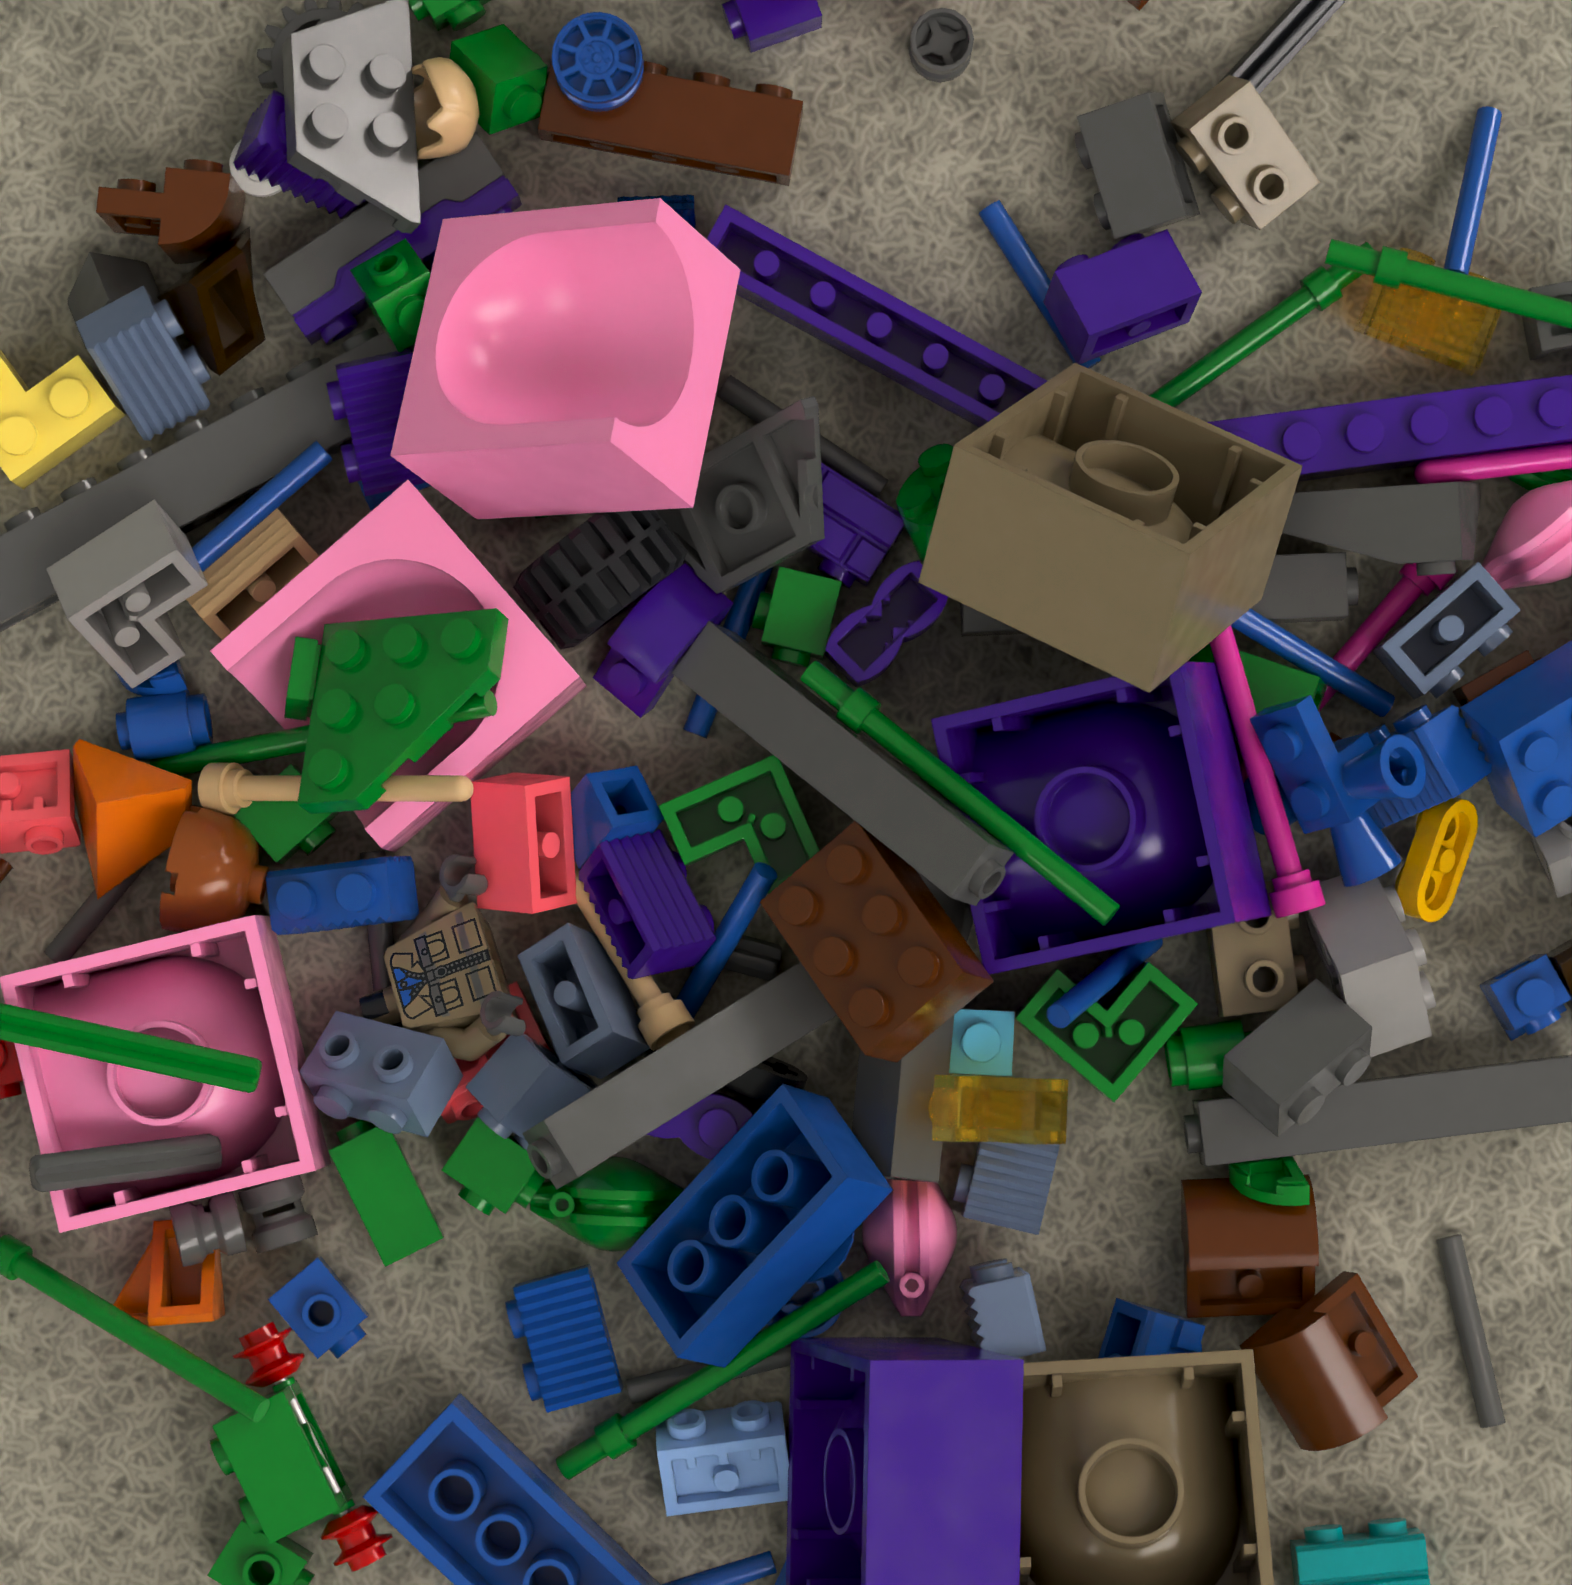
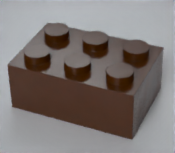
(876, 943)

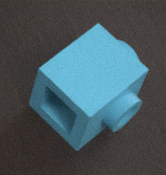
(982, 1042)

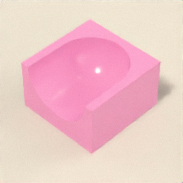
(567, 361)
(395, 566)
(195, 987)

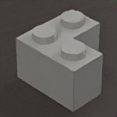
(124, 585)
(1373, 960)

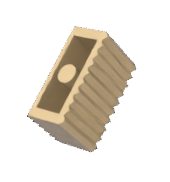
(251, 573)

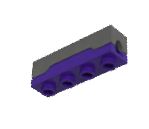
(317, 278)

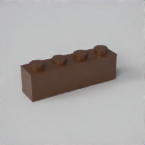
(686, 124)

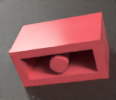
(524, 842)

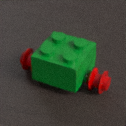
(287, 1461)

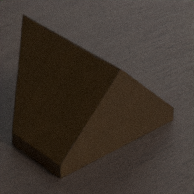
(220, 305)

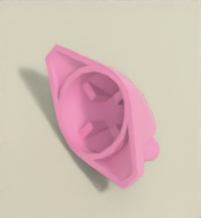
(1534, 539)
(913, 1241)

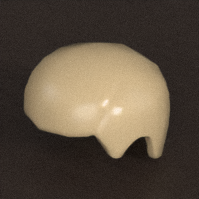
(443, 108)

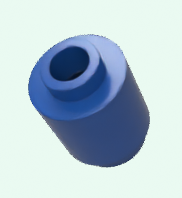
(164, 725)

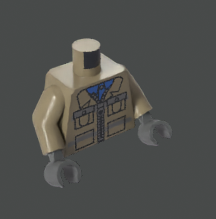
(449, 971)

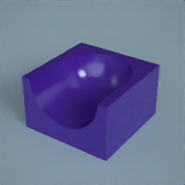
(1126, 792)
(903, 1463)

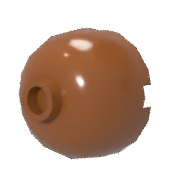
(211, 871)

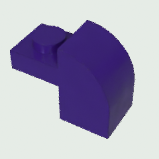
(657, 638)

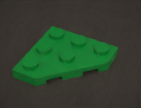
(389, 698)

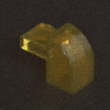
(999, 1109)

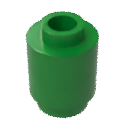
(1198, 1053)

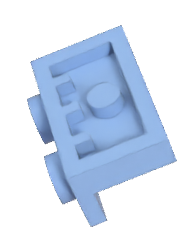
(723, 1458)

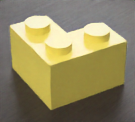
(51, 418)

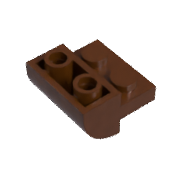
(190, 217)
(1245, 1252)
(1331, 1365)

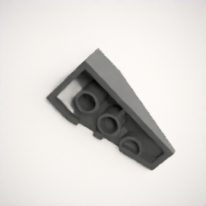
(1393, 523)

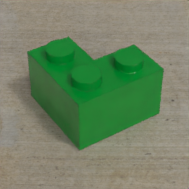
(747, 807)
(1114, 1041)

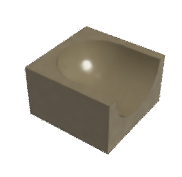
(1109, 525)
(1143, 1472)

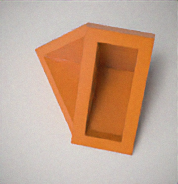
(124, 811)
(167, 1292)

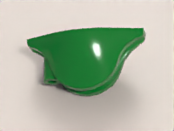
(607, 1204)

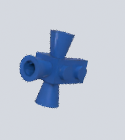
(1337, 783)

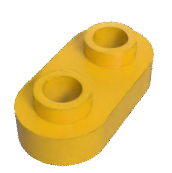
(1437, 859)

